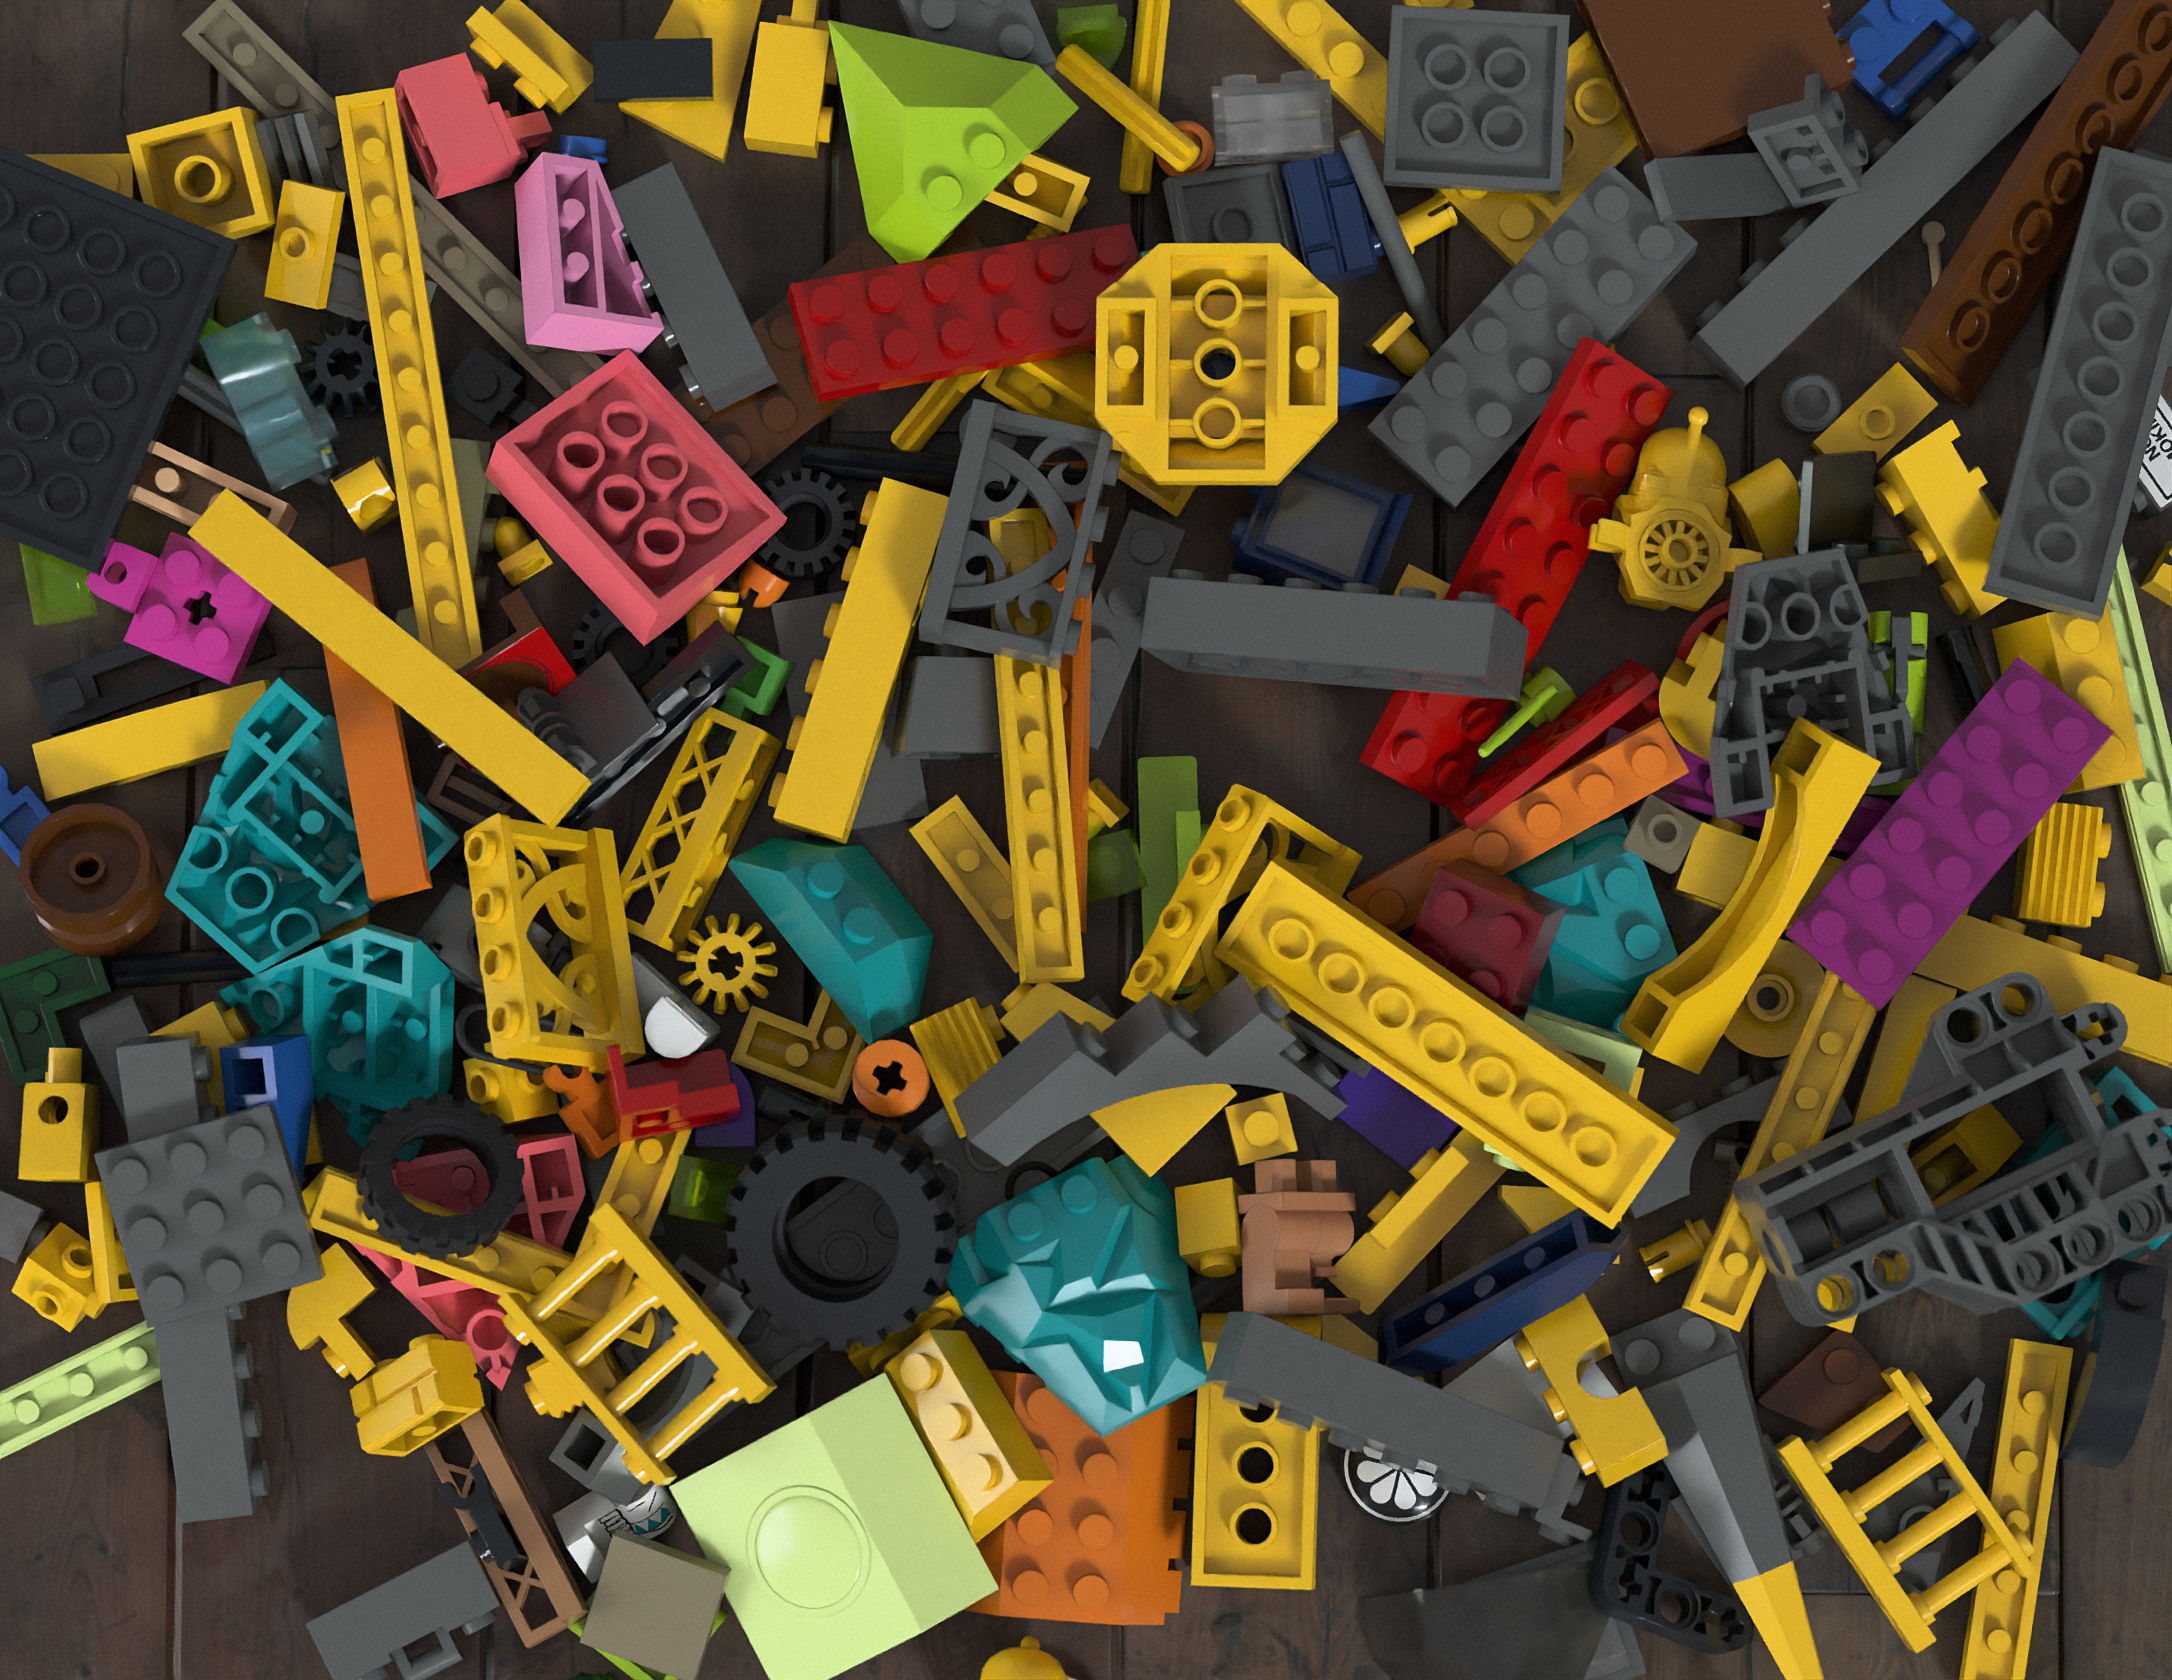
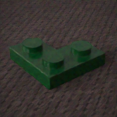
(31, 1001)

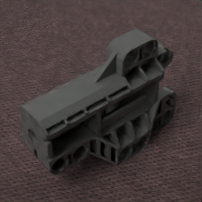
(1928, 1246)

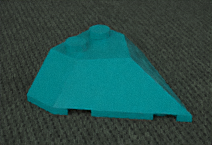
(373, 1021)

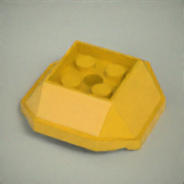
(1206, 301)

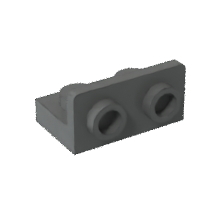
(1811, 146)

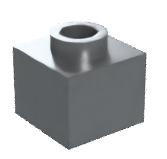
(21, 1225)

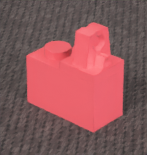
(456, 130)

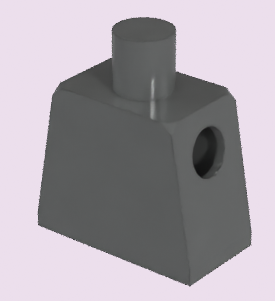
(948, 708)

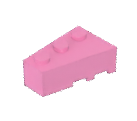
(574, 265)

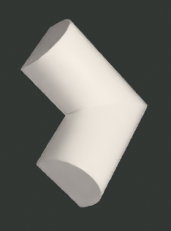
(671, 1020)

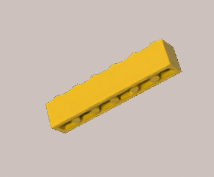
(862, 663)

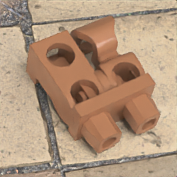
(1292, 1235)

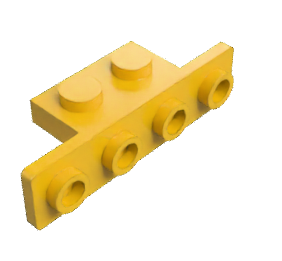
(1416, 1220)

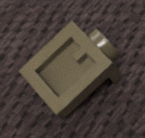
(1660, 833)

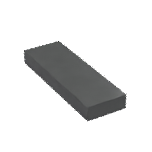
(1714, 187)

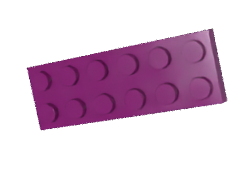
(1949, 833)

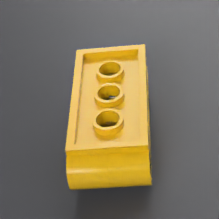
(1225, 1494)

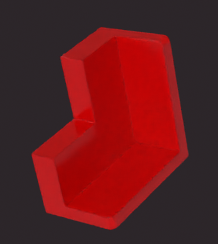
(670, 1094)

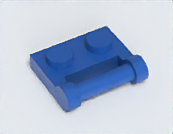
(1885, 31)

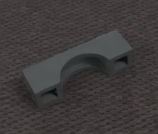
(1739, 1102)
(591, 1450)

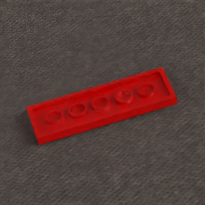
(957, 311)

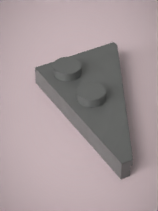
(1927, 1491)

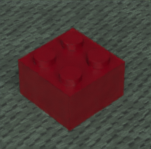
(1487, 931)

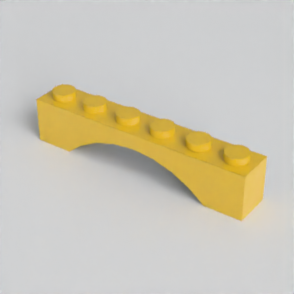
(1695, 996)

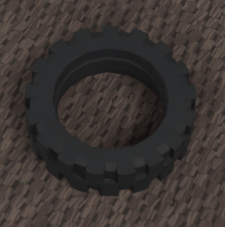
(451, 1122)

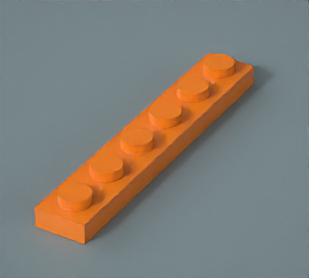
(1531, 823)

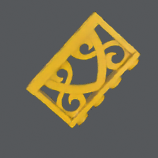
(1218, 874)
(515, 978)

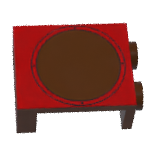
(516, 663)

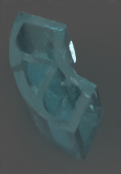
(270, 402)

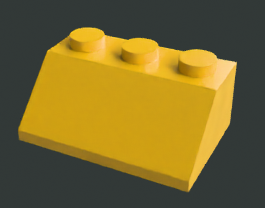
(2087, 667)
(967, 1429)

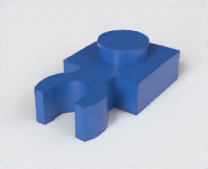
(18, 815)

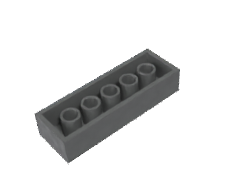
(1506, 358)
(1335, 635)

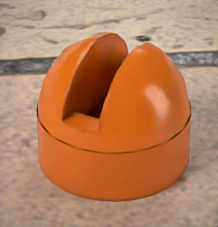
(762, 579)

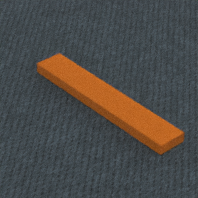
(377, 768)

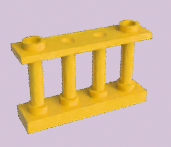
(696, 1332)
(1847, 1510)

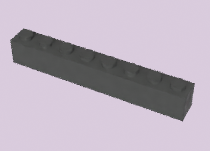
(1895, 194)
(203, 1354)

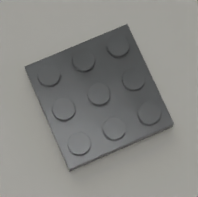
(1475, 100)
(210, 1214)

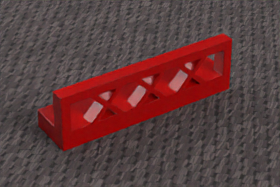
(1620, 700)

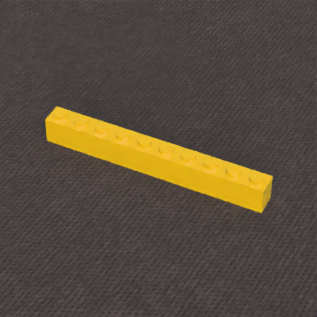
(1970, 951)

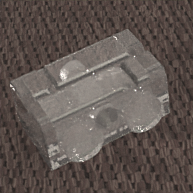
(1271, 119)

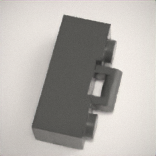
(378, 1624)

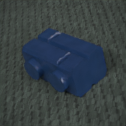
(1330, 219)

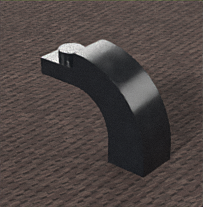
(2120, 1366)

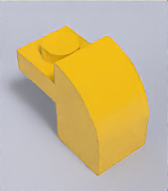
(1691, 692)
(322, 1307)

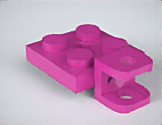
(161, 597)

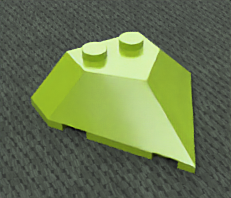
(936, 130)

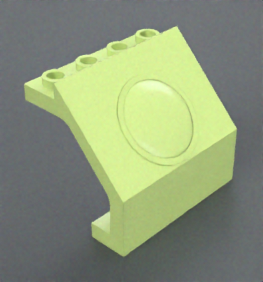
(835, 1536)

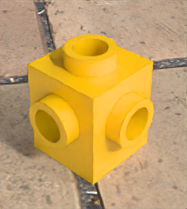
(509, 1092)
(60, 1279)

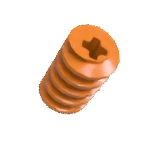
(886, 1055)

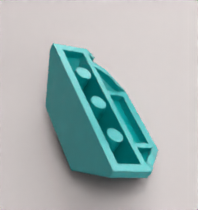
(844, 926)

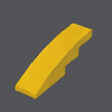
(144, 742)

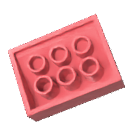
(633, 495)

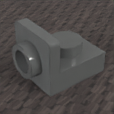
(1564, 1492)

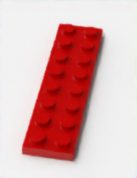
(1528, 554)

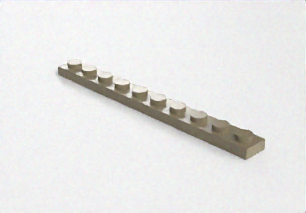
(448, 249)

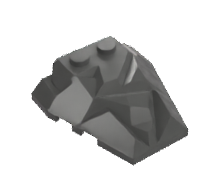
(1802, 652)

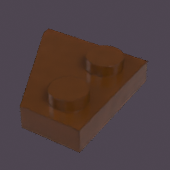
(1832, 1387)

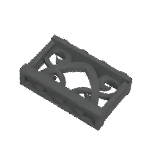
(984, 461)

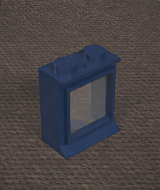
(1319, 529)

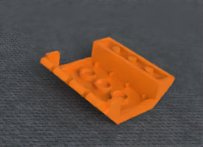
(1105, 1527)

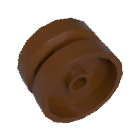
(92, 879)

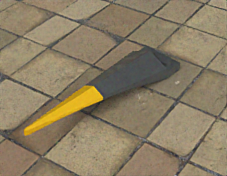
(1705, 1407)

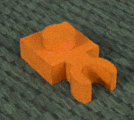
(589, 1109)

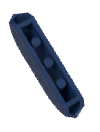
(1499, 1295)

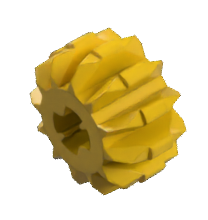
(718, 981)

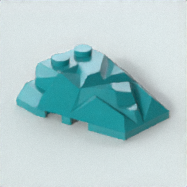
(279, 836)
(1610, 928)
(1088, 1291)

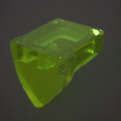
(1095, 30)

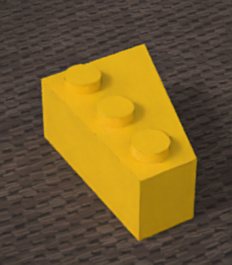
(1946, 516)

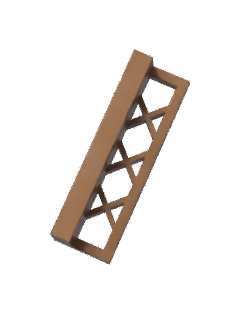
(527, 1522)

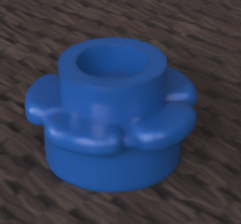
(584, 148)

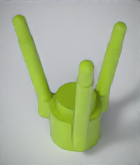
(1540, 701)

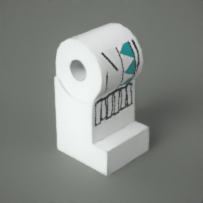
(594, 1518)

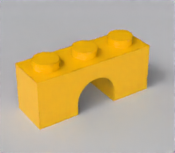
(1612, 1433)

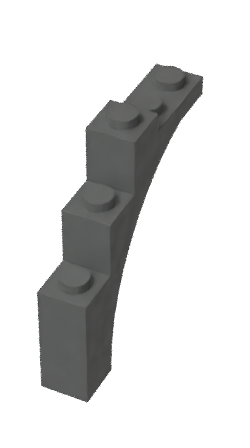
(1153, 1047)

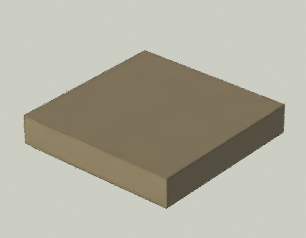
(655, 1605)

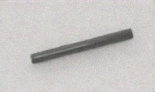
(1393, 240)

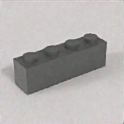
(693, 289)

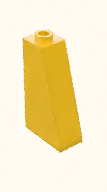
(1145, 1126)

